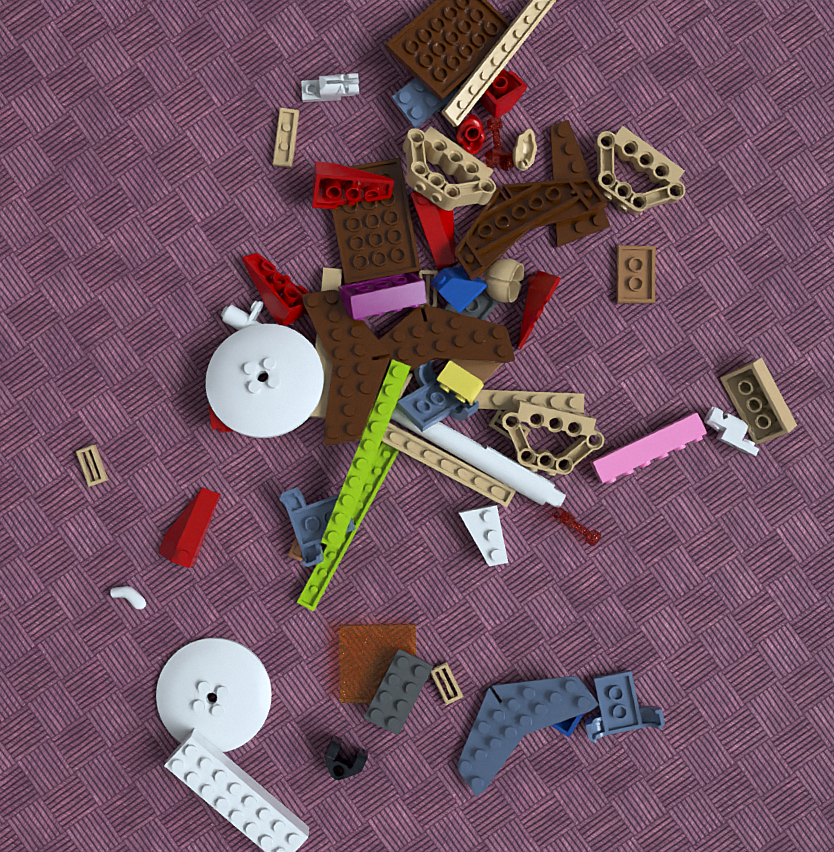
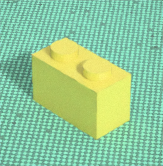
(460, 382)

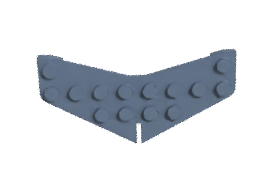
(523, 709)

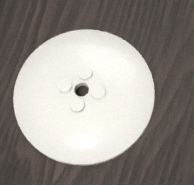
(267, 406)
(217, 668)

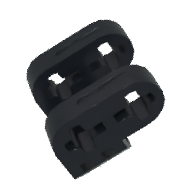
(349, 769)

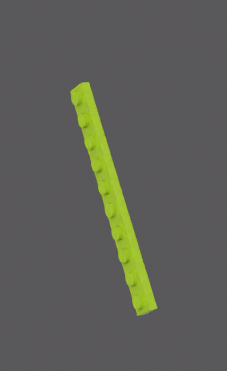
(365, 454)
(332, 556)

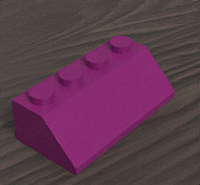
(382, 295)

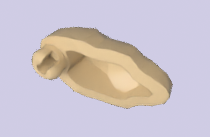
(524, 150)

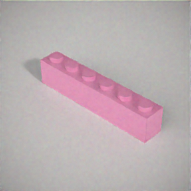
(648, 447)

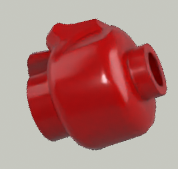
(470, 134)

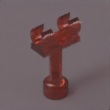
(496, 154)
(567, 519)

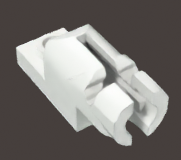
(330, 87)
(731, 430)

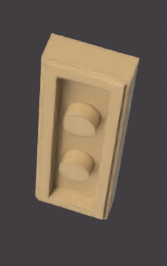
(285, 137)

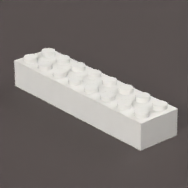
(236, 795)

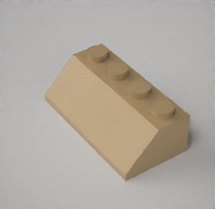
(758, 401)

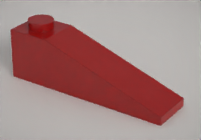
(503, 93)
(343, 185)
(437, 228)
(278, 293)
(538, 294)
(186, 535)

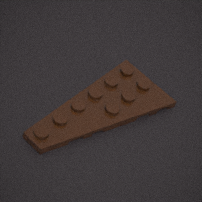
(570, 164)

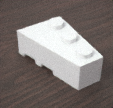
(487, 532)

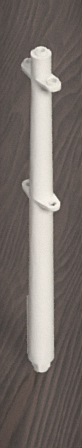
(483, 458)

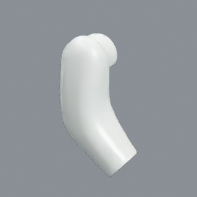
(130, 594)

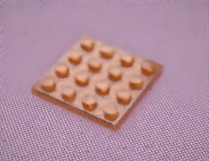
(367, 654)

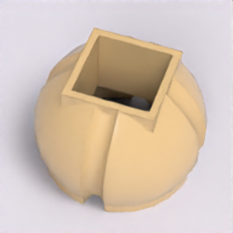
(504, 280)

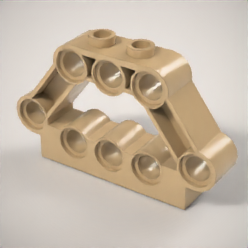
(655, 161)
(471, 173)
(572, 454)

